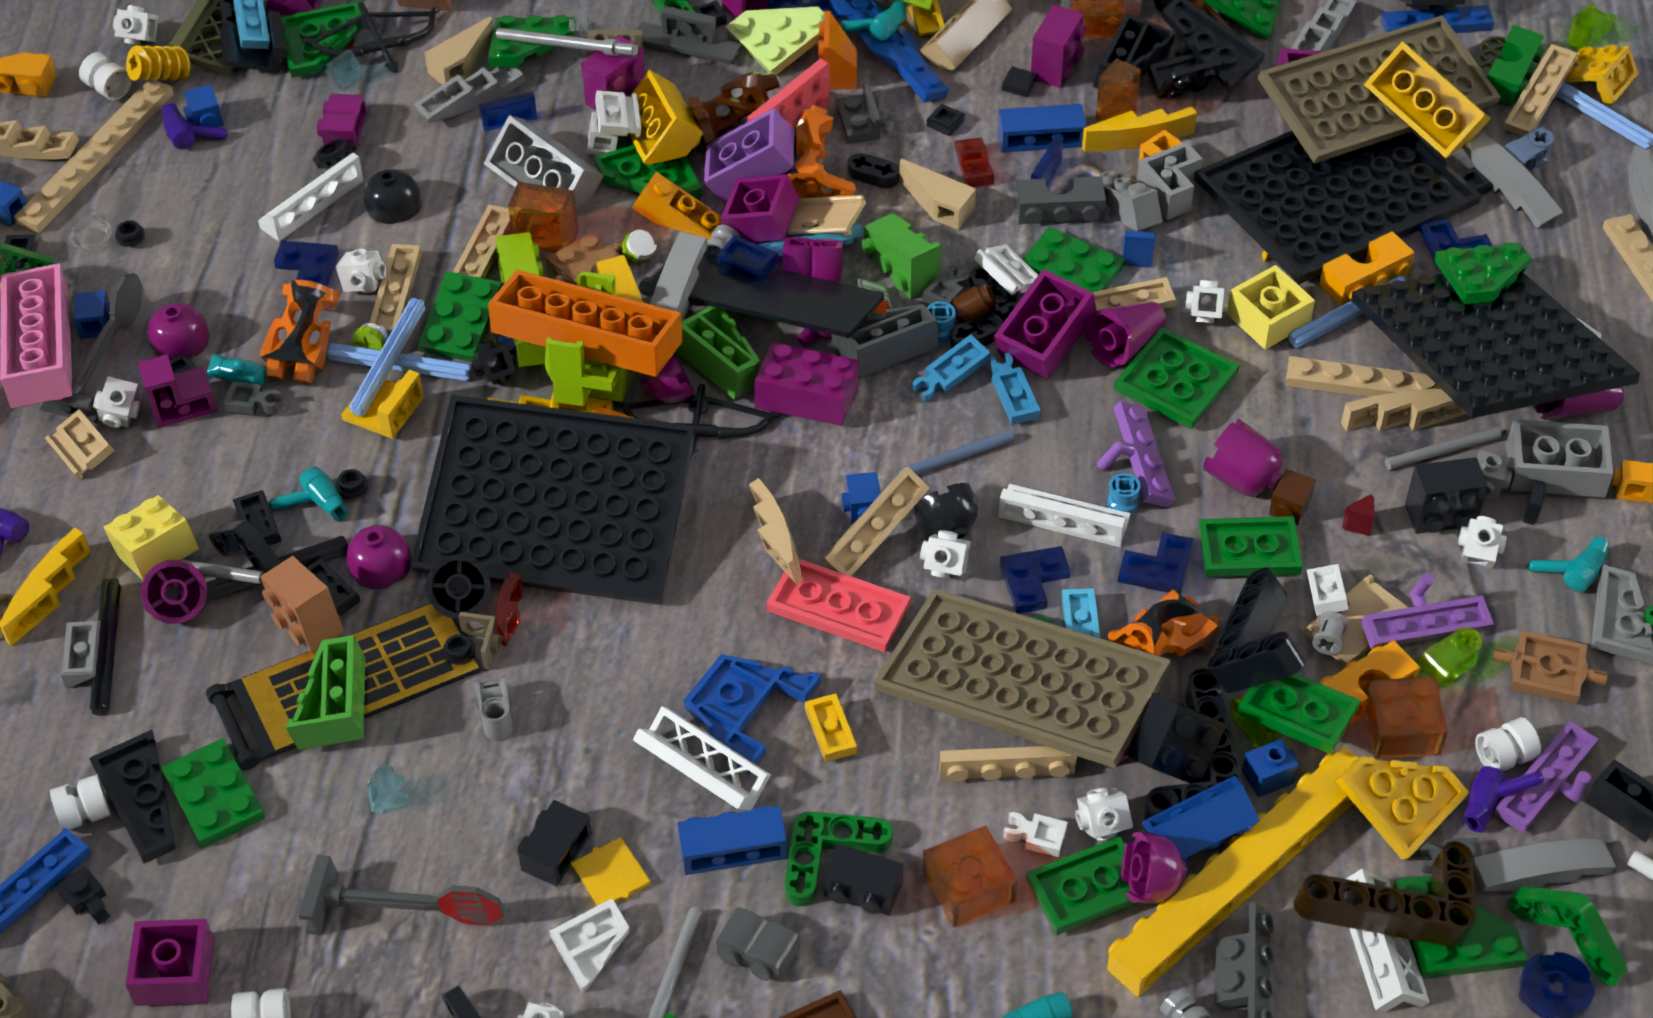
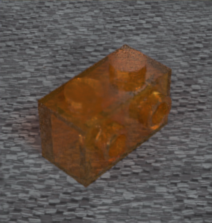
(1099, 16)
(1117, 90)

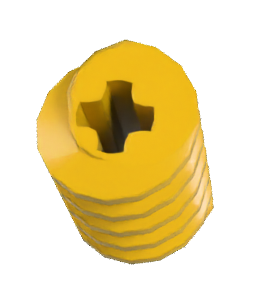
(157, 63)

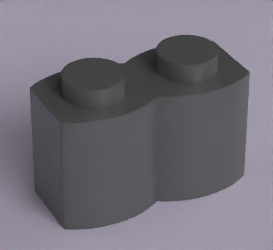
(757, 944)

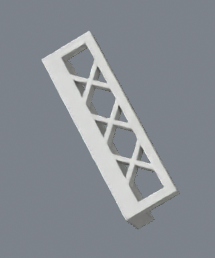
(312, 198)
(1063, 515)
(697, 770)
(1382, 965)

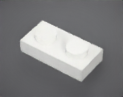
(1327, 589)

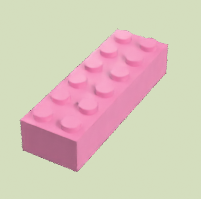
(35, 336)

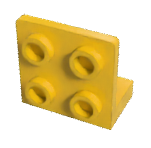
(1608, 66)
(391, 406)

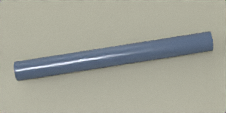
(961, 452)

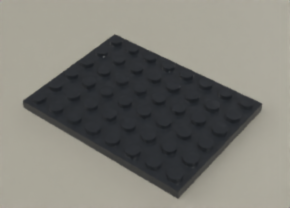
(1335, 206)
(1496, 352)
(557, 497)

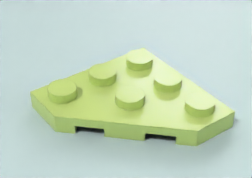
(777, 35)

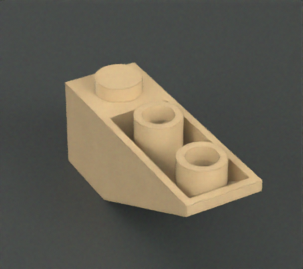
(460, 53)
(939, 195)

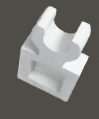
(1041, 834)

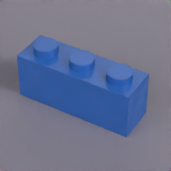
(1038, 126)
(1205, 818)
(732, 840)

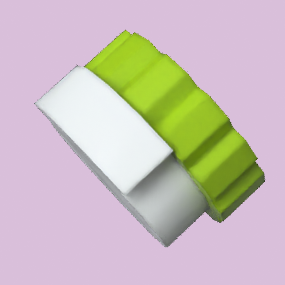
(638, 246)
(370, 336)

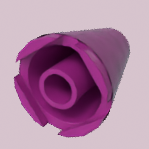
(1123, 331)
(1582, 405)

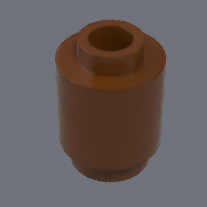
(974, 303)

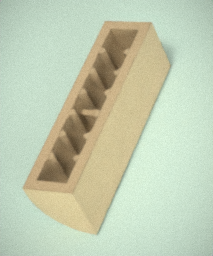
(964, 32)

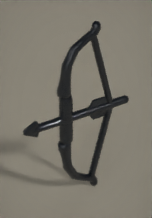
(370, 22)
(698, 406)

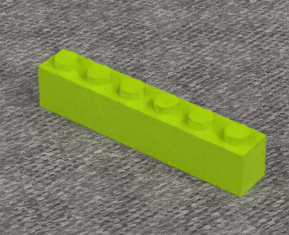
(514, 254)

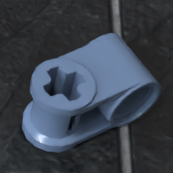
(1532, 148)

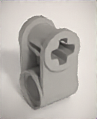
(494, 707)

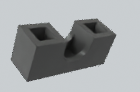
(1039, 205)

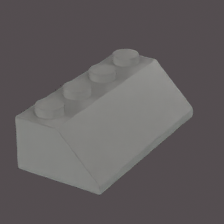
(534, 157)

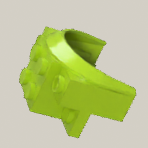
(579, 377)

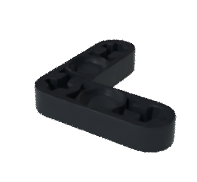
(995, 317)
(244, 538)

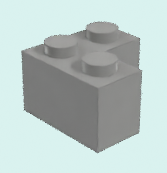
(1172, 176)

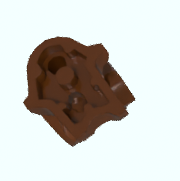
(754, 95)

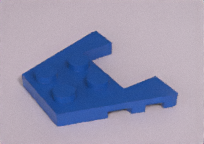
(735, 692)

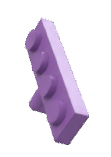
(1143, 453)
(1425, 620)
(1557, 766)

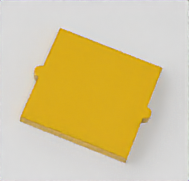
(610, 872)

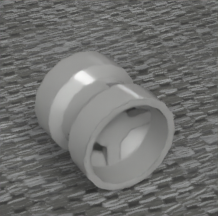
(720, 238)
(1182, 1005)

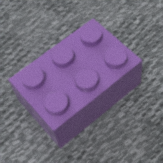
(751, 150)

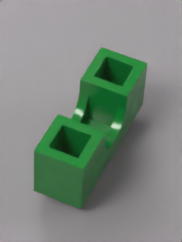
(1516, 63)

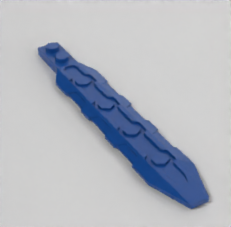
(897, 51)

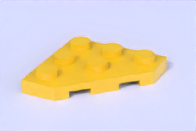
(1402, 798)

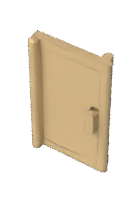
(826, 215)
(1362, 599)

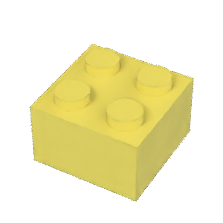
(1270, 306)
(150, 536)

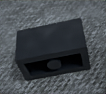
(1624, 799)
(554, 842)
(863, 880)

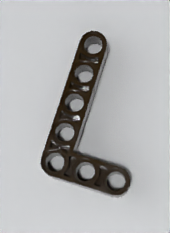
(1433, 918)

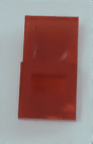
(973, 162)
(507, 606)

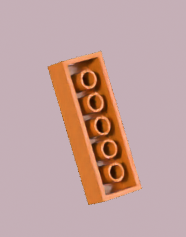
(610, 326)

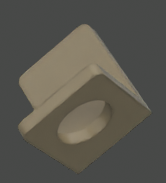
(492, 638)

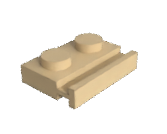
(79, 444)

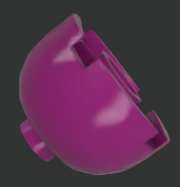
(178, 330)
(670, 384)
(378, 557)
(173, 592)
(1152, 868)

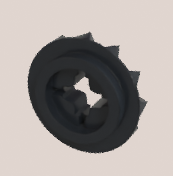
(334, 152)

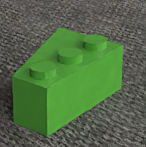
(902, 254)
(719, 351)
(334, 696)

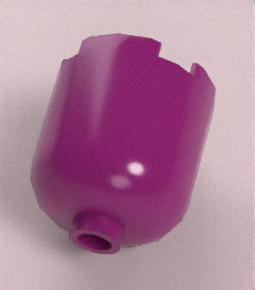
(1245, 460)

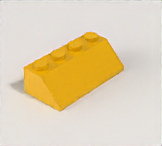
(1426, 100)
(665, 120)

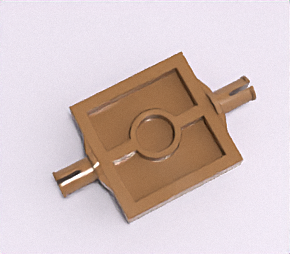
(581, 257)
(1549, 666)

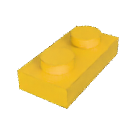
(830, 727)

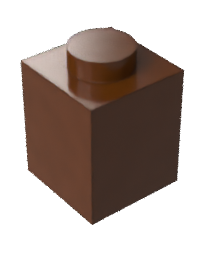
(1292, 495)

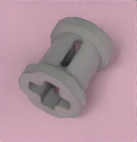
(1329, 636)

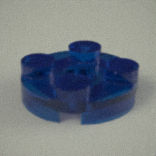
(1552, 968)

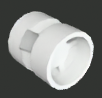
(105, 76)
(1509, 745)
(80, 802)
(272, 1004)

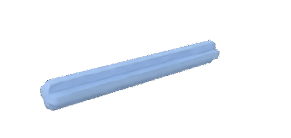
(1605, 115)
(1327, 322)
(387, 357)
(404, 362)

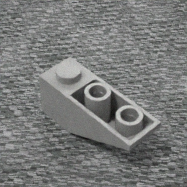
(1131, 201)

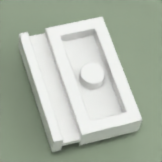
(617, 113)
(1006, 268)

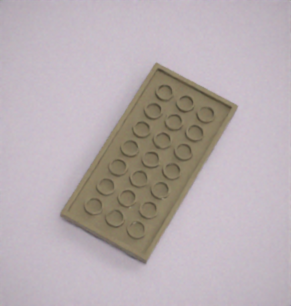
(1335, 112)
(1024, 677)

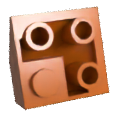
(838, 52)

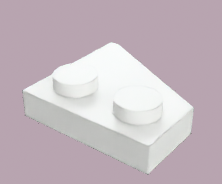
(590, 941)

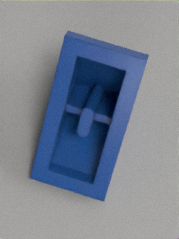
(1138, 248)

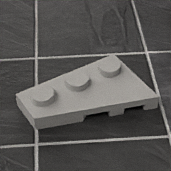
(1620, 616)

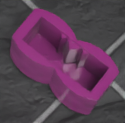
(342, 117)
(814, 257)

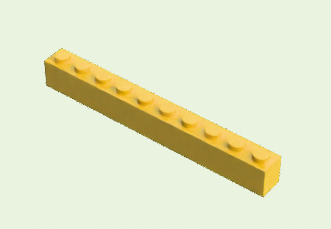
(1231, 877)

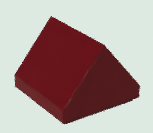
(1360, 516)

